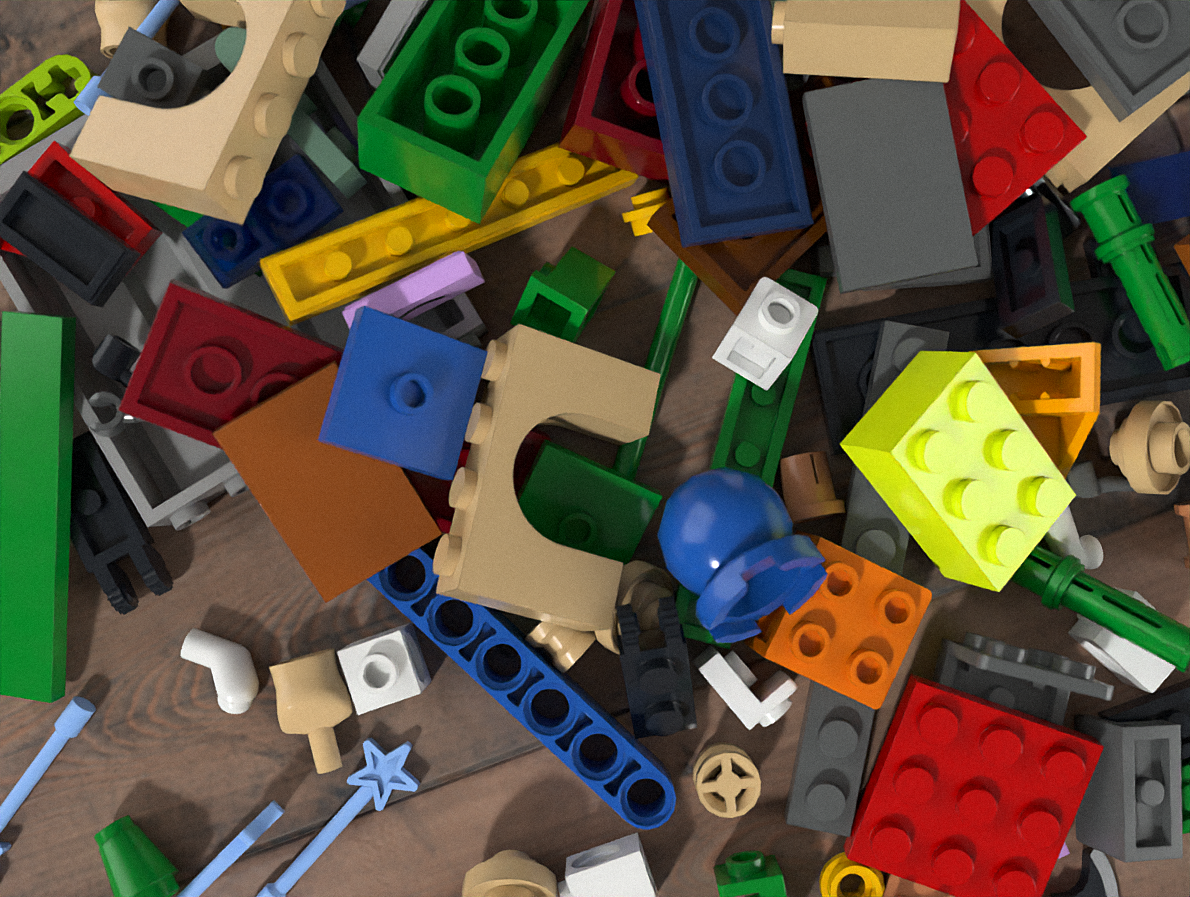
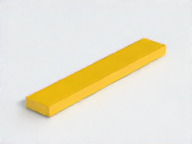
(419, 233)

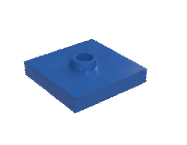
(403, 394)

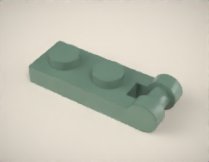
(329, 151)

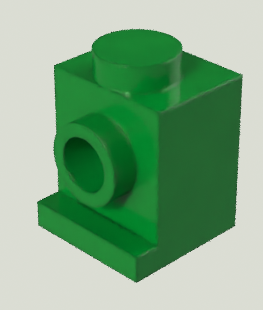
(564, 296)

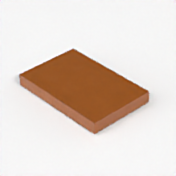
(330, 505)

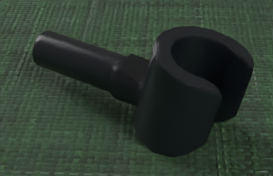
(115, 358)

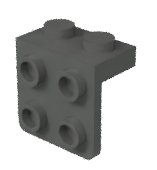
(1016, 677)

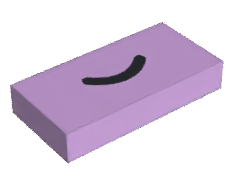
(423, 288)

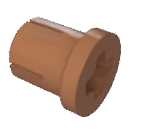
(808, 488)

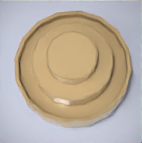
(1152, 447)
(641, 586)
(510, 875)

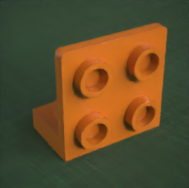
(850, 629)

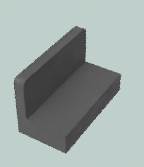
(1135, 790)

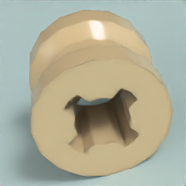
(562, 643)
(728, 793)

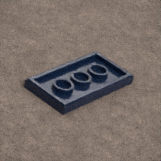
(723, 118)

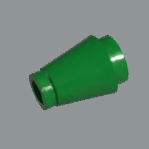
(134, 862)

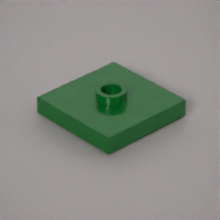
(586, 503)

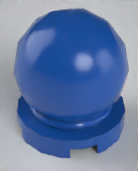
(736, 550)

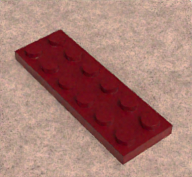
(220, 360)

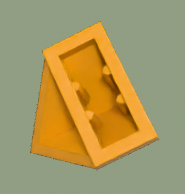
(1053, 393)

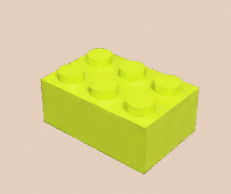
(959, 468)

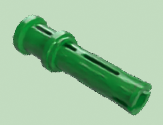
(1127, 246)
(1064, 584)

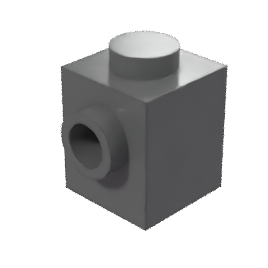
(154, 75)

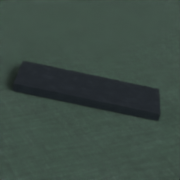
(1102, 315)

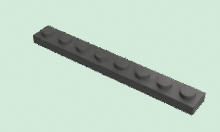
(834, 726)

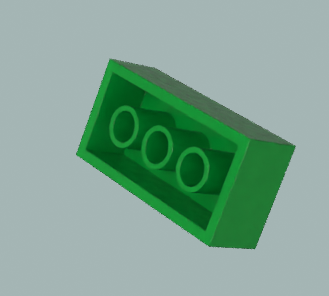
(468, 96)

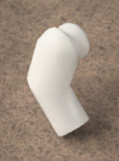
(1065, 541)
(230, 666)

